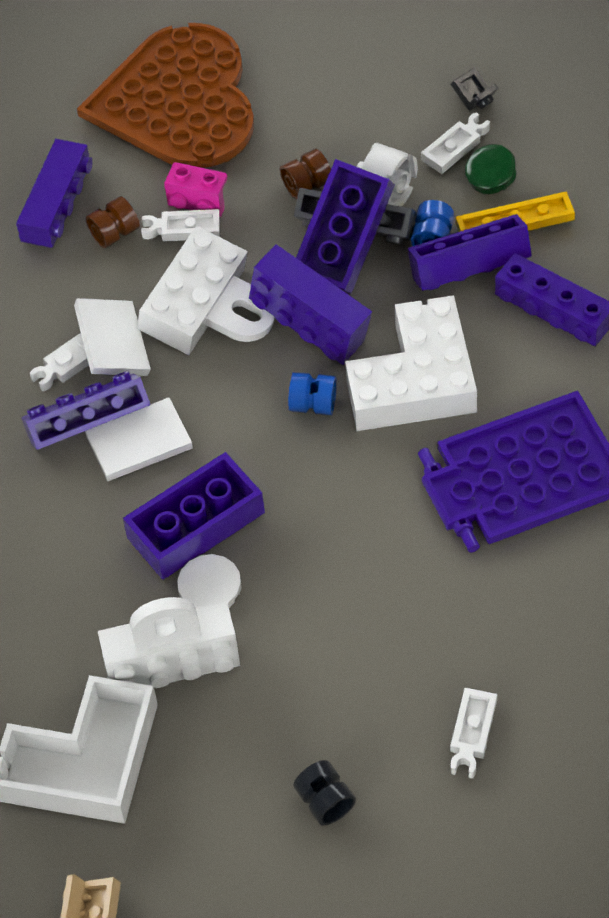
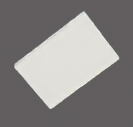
(111, 337)
(139, 439)

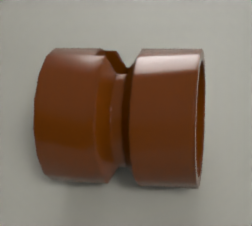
(308, 172)
(114, 220)

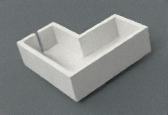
(423, 381)
(87, 770)

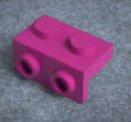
(195, 188)

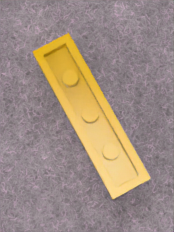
(534, 212)

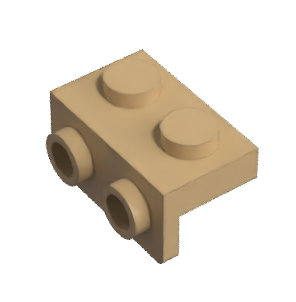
(90, 898)

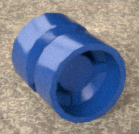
(432, 221)
(312, 393)

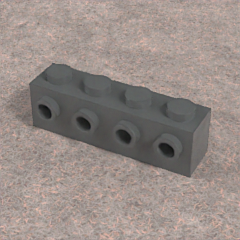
(395, 224)

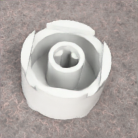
(393, 165)

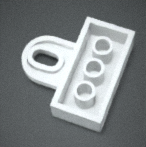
(200, 293)
(170, 643)

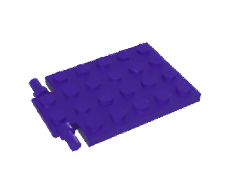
(519, 471)

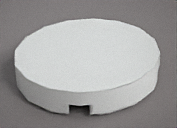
(209, 580)

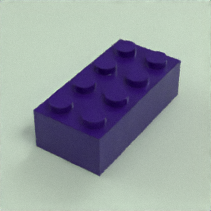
(345, 223)
(309, 304)
(194, 515)

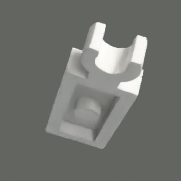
(454, 144)
(180, 224)
(61, 363)
(472, 728)

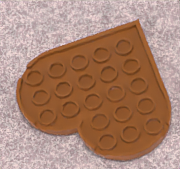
(177, 97)

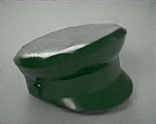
(491, 169)

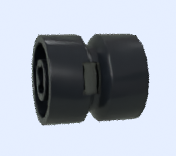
(327, 796)

